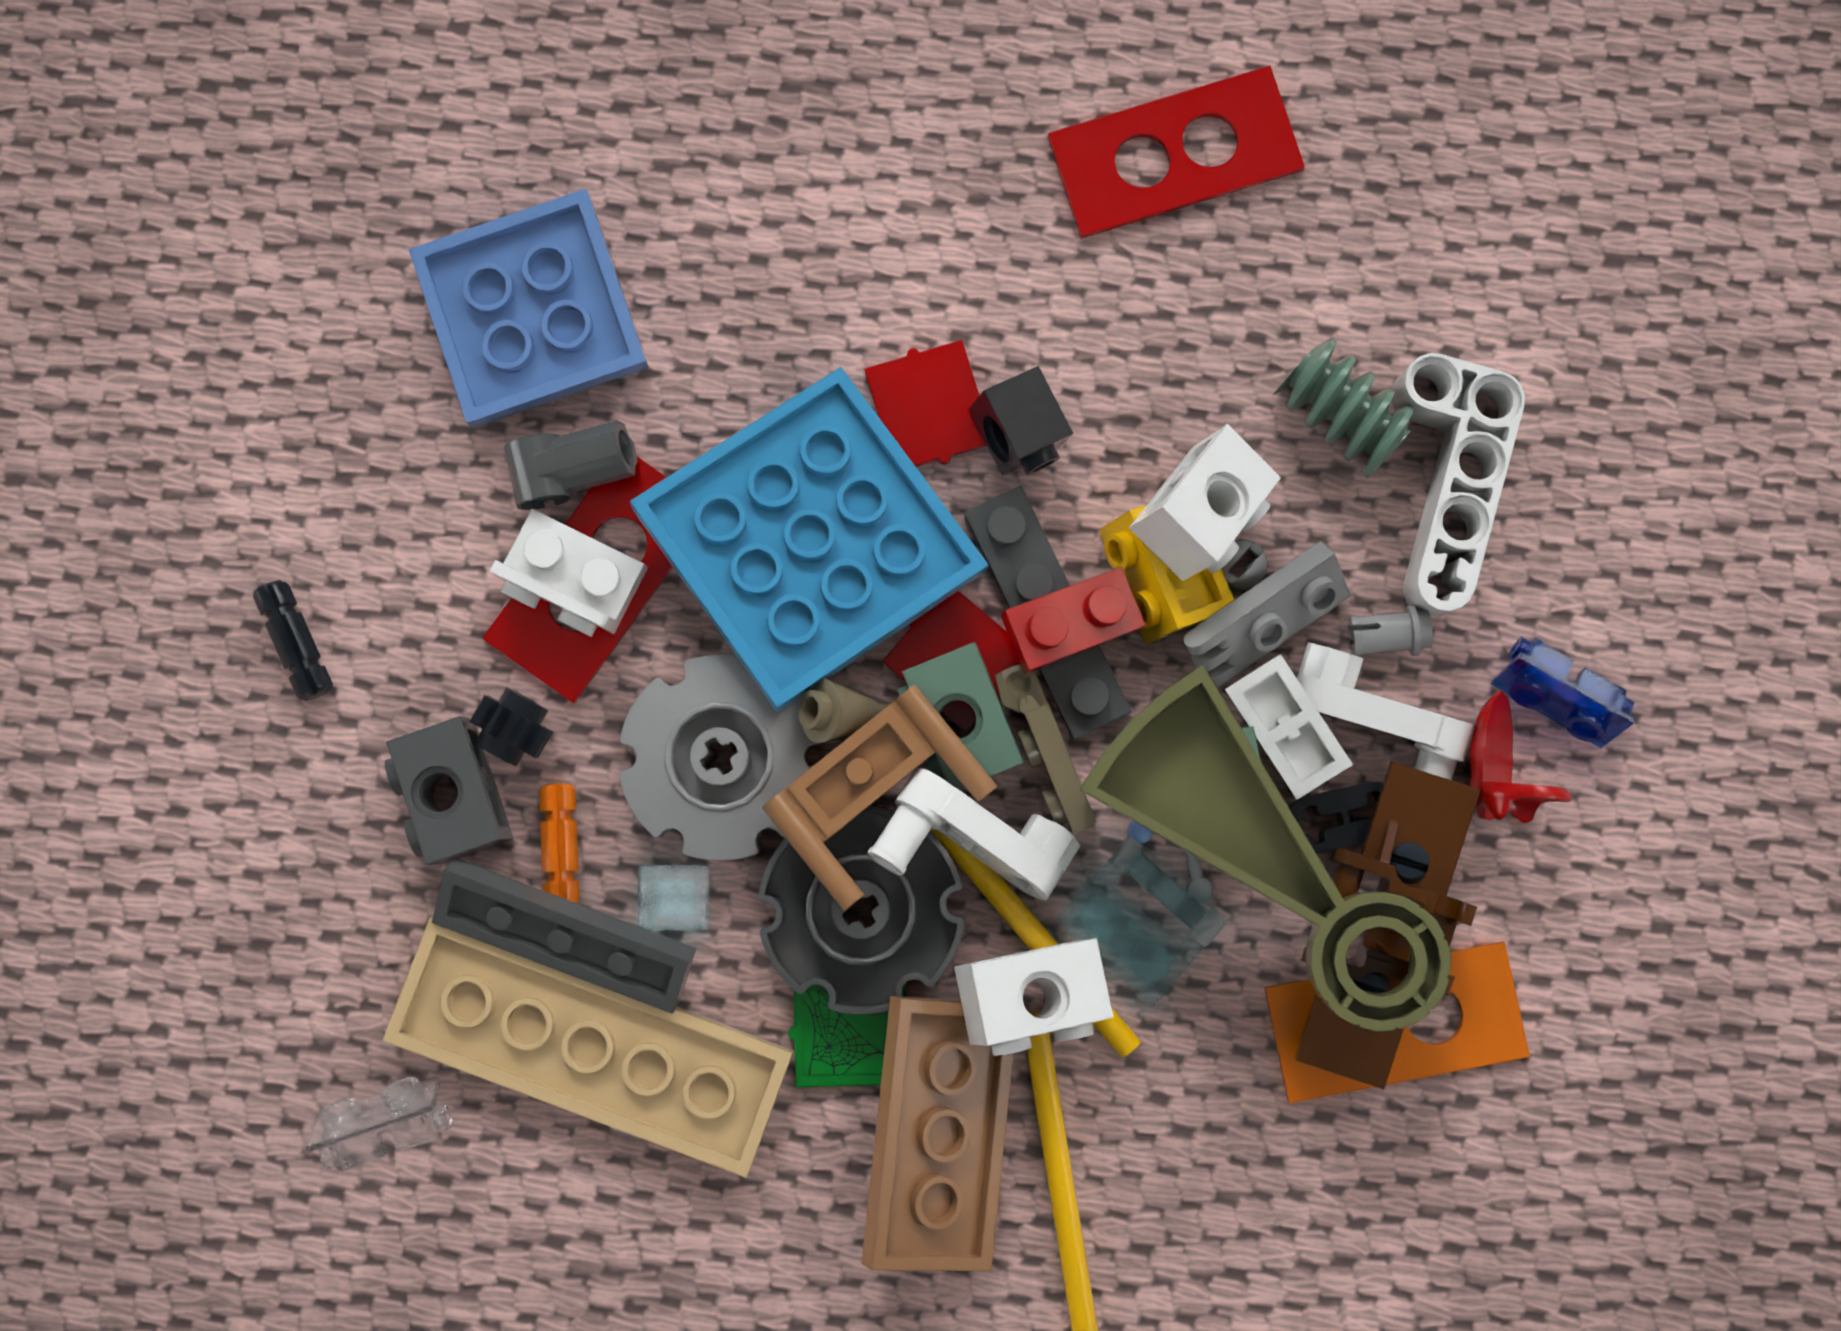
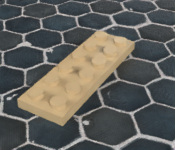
(590, 1049)

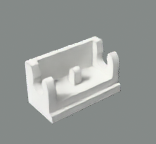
(1288, 726)

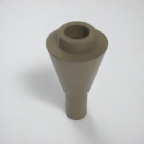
(834, 711)

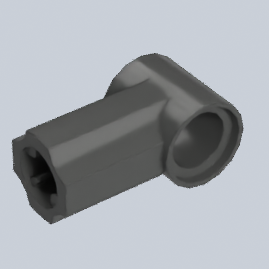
(556, 466)

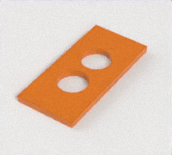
(1486, 1035)

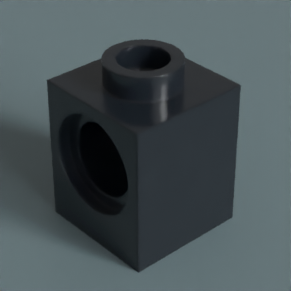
(1021, 422)

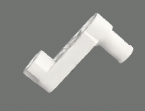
(1330, 683)
(1026, 860)

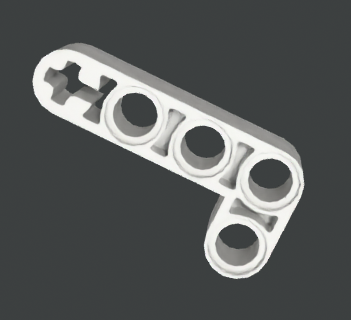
(1450, 488)

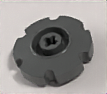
(854, 961)

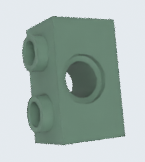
(964, 677)

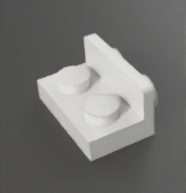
(571, 572)

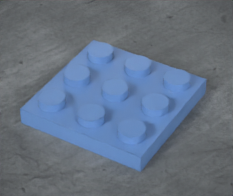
(528, 308)

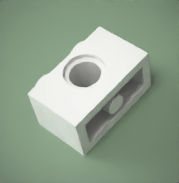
(1206, 505)
(1072, 987)

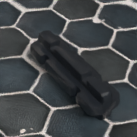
(292, 640)

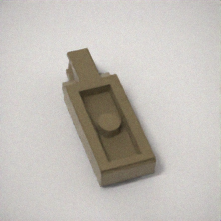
(1045, 745)

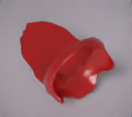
(1493, 766)

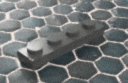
(1026, 570)
(563, 935)

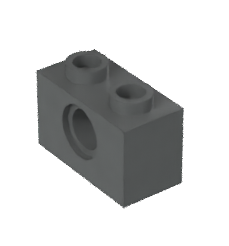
(475, 818)

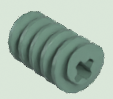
(1347, 406)

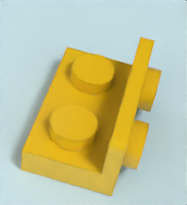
(1160, 594)

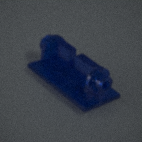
(1588, 708)

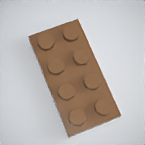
(936, 1143)

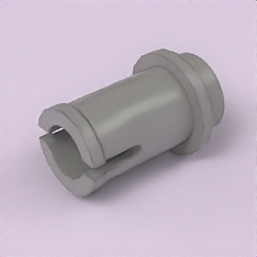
(1391, 632)

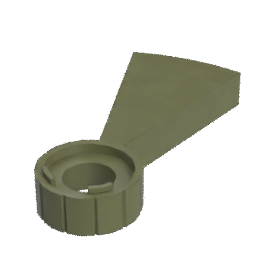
(1202, 787)

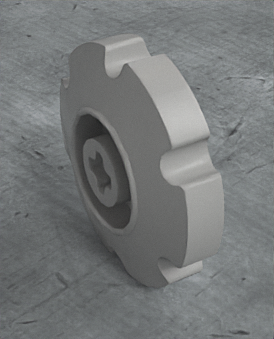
(674, 741)

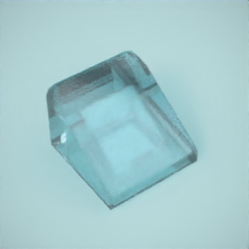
(673, 897)

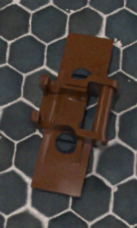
(1414, 852)

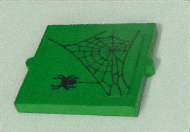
(835, 1045)

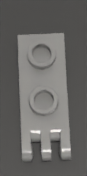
(1268, 614)

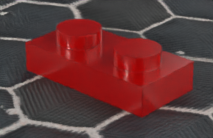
(1072, 620)

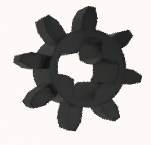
(511, 726)

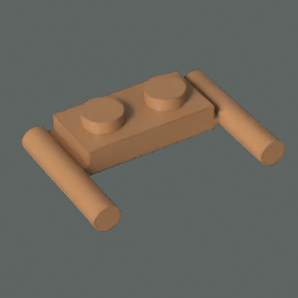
(859, 775)

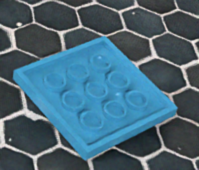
(808, 538)

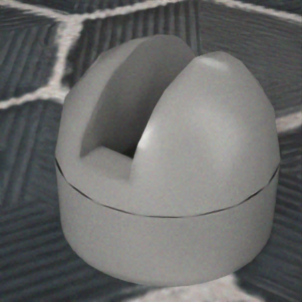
(1253, 573)

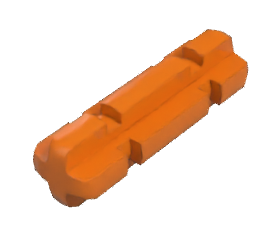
(559, 840)

